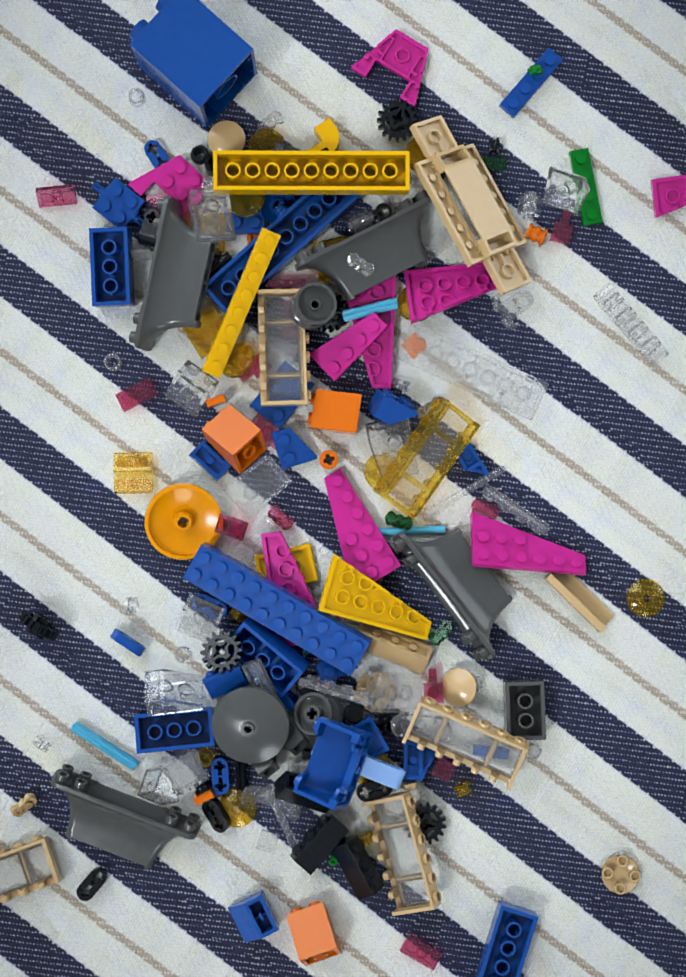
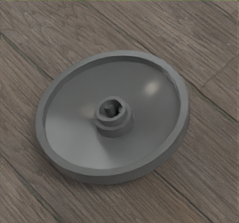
(252, 708)

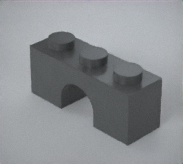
(295, 744)

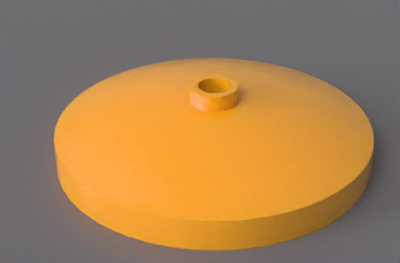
(178, 538)

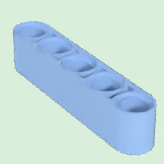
(382, 772)

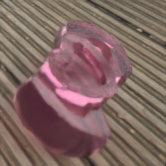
(485, 508)
(280, 518)

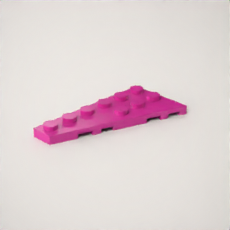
(444, 287)
(379, 355)
(357, 533)
(509, 548)
(283, 568)

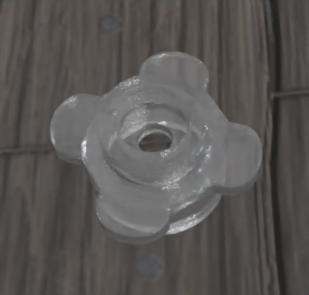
(130, 605)

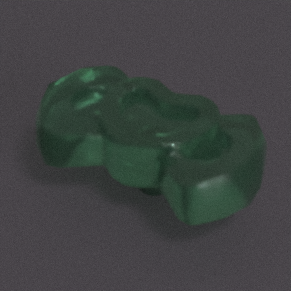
(494, 163)
(398, 521)
(441, 633)

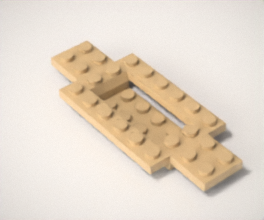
(479, 197)

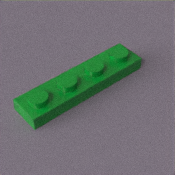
(582, 166)

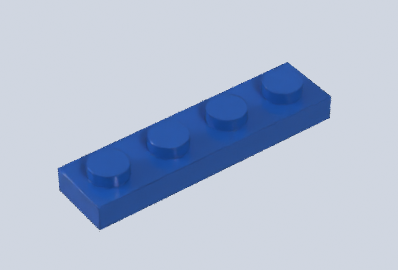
(530, 84)

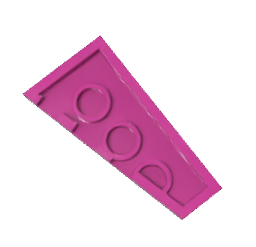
(668, 194)
(347, 347)

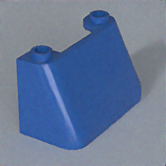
(333, 763)

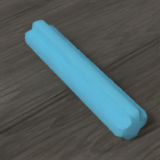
(366, 310)

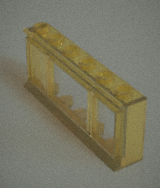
(426, 457)

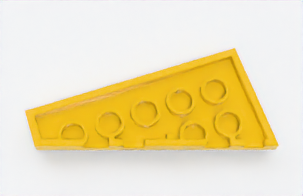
(359, 598)

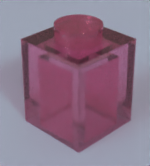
(231, 527)

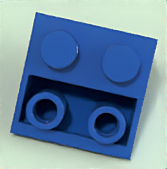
(390, 408)
(220, 684)
(254, 917)

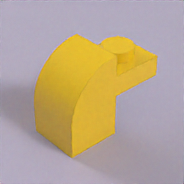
(327, 135)

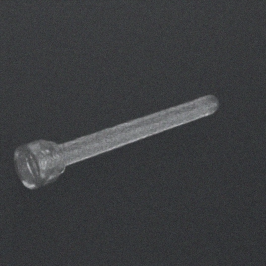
(433, 510)
(268, 793)

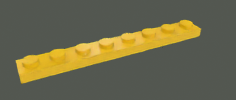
(241, 302)

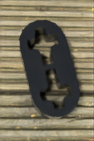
(373, 794)
(216, 814)
(89, 881)

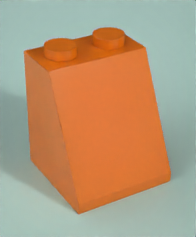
(335, 411)
(235, 438)
(313, 933)

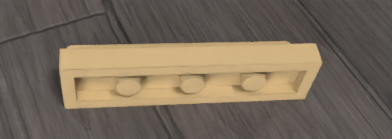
(580, 599)
(397, 647)

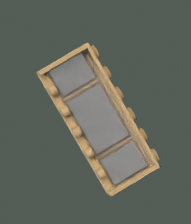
(281, 351)
(467, 741)
(404, 853)
(27, 868)

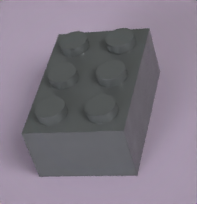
(524, 708)

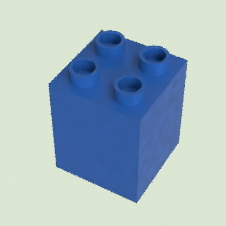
(193, 57)

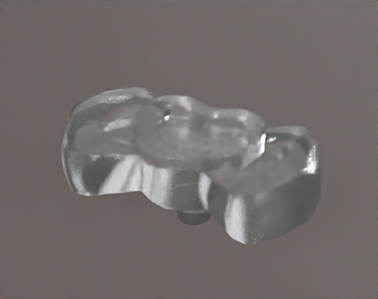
(271, 120)
(360, 264)

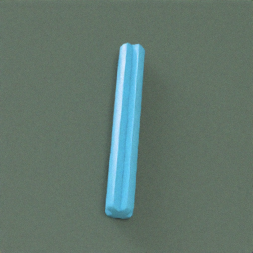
(104, 745)

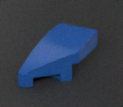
(470, 460)

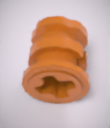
(535, 234)
(323, 457)

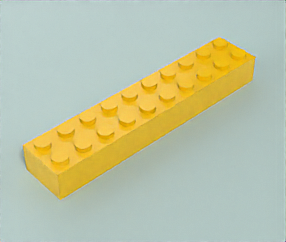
(311, 172)

